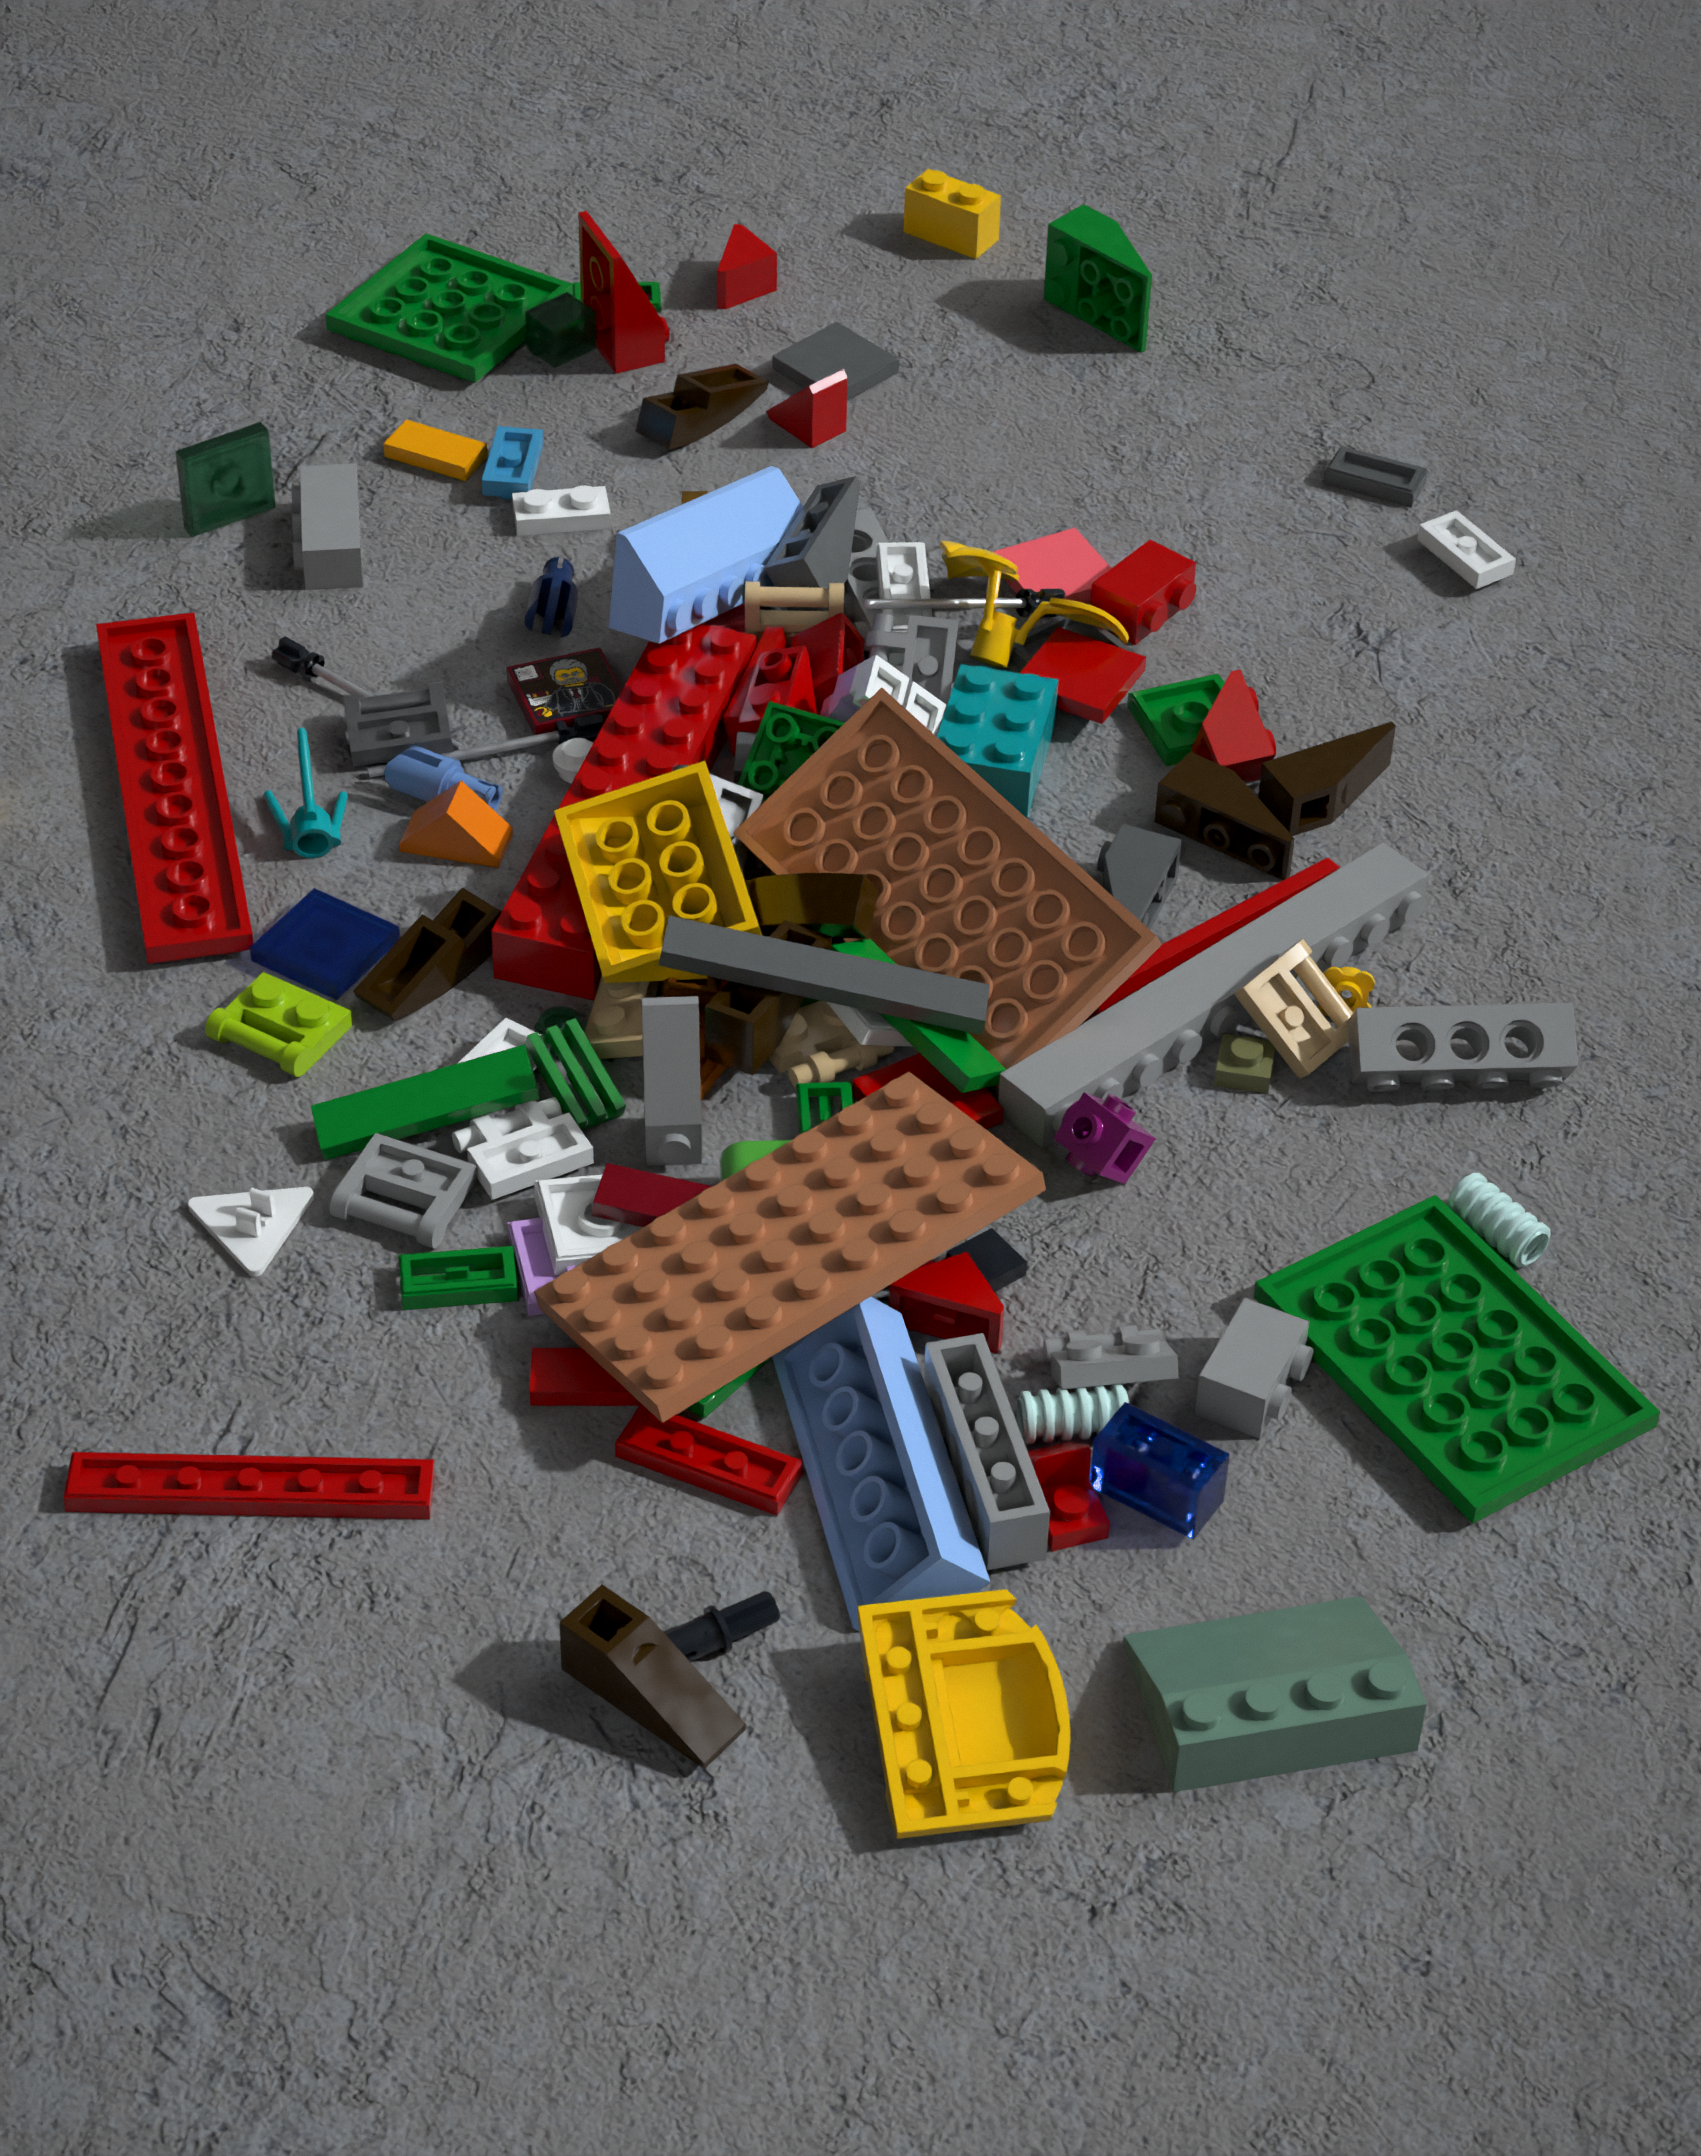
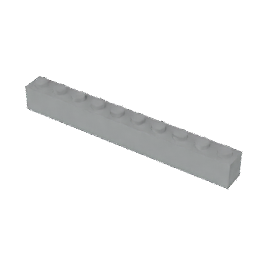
(1196, 1000)

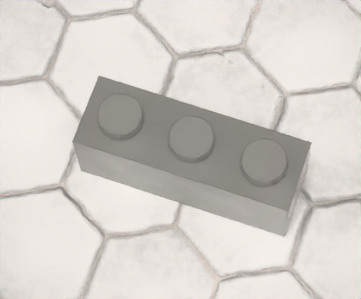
(327, 526)

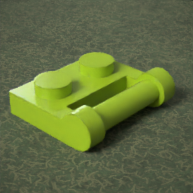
(297, 1020)

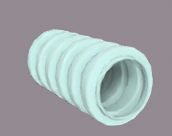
(1499, 1220)
(1067, 1412)

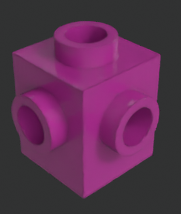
(1103, 1137)

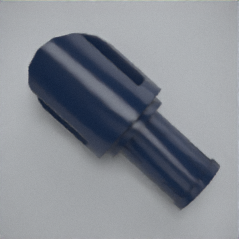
(553, 597)

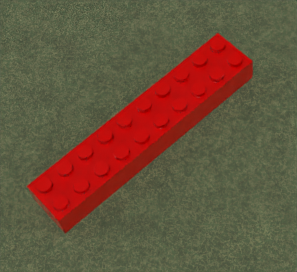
(660, 720)

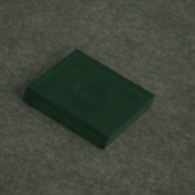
(225, 479)

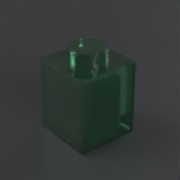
(560, 330)

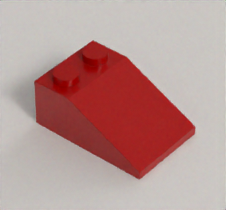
(627, 324)

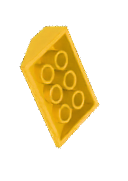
(652, 857)

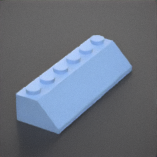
(698, 556)
(878, 1462)

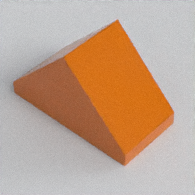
(458, 828)

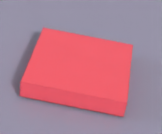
(1056, 562)

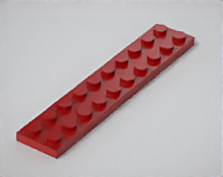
(173, 789)

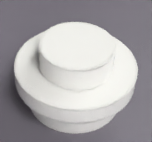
(570, 756)

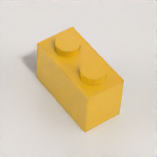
(952, 213)

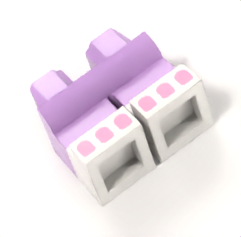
(865, 679)

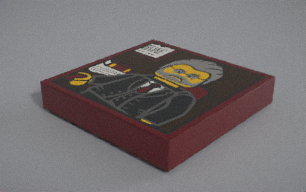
(564, 688)

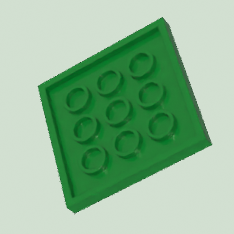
(445, 307)

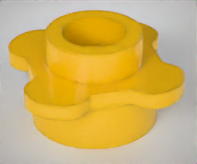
(1353, 980)

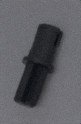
(718, 1629)

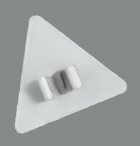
(252, 1222)

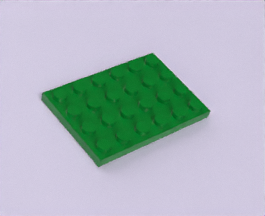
(1458, 1358)

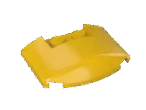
(964, 1713)

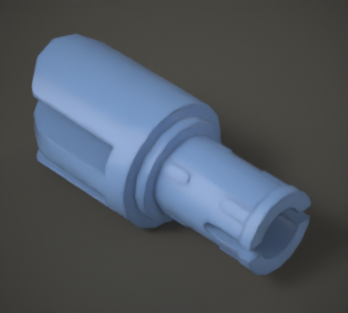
(428, 774)

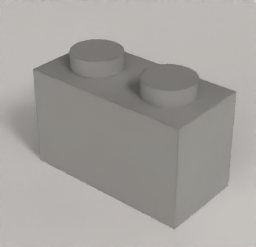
(1253, 1368)

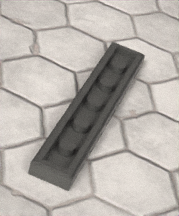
(824, 975)

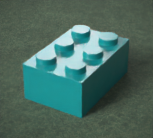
(1002, 728)

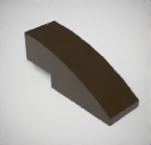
(698, 405)
(823, 902)
(431, 957)

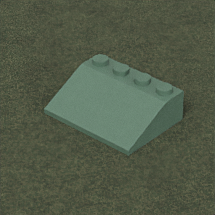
(1276, 1692)

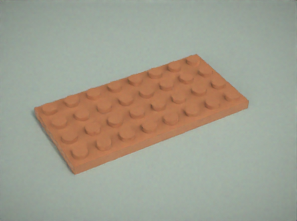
(957, 876)
(787, 1244)

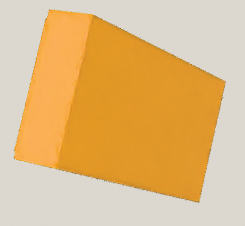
(435, 450)

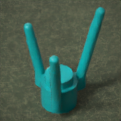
(311, 828)

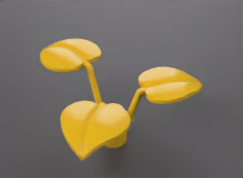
(997, 630)

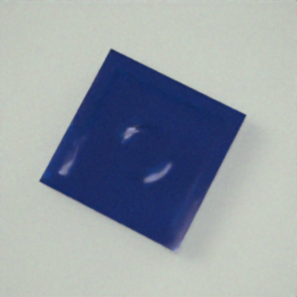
(325, 943)

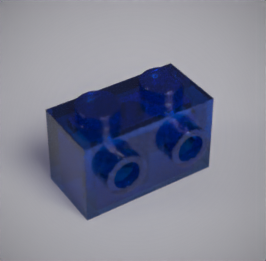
(1159, 1470)

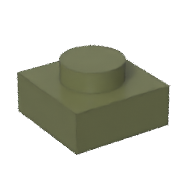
(1244, 1063)

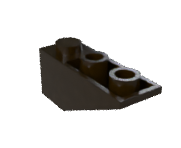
(1324, 780)
(1224, 814)
(645, 1676)

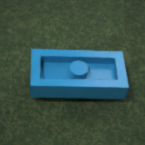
(512, 461)

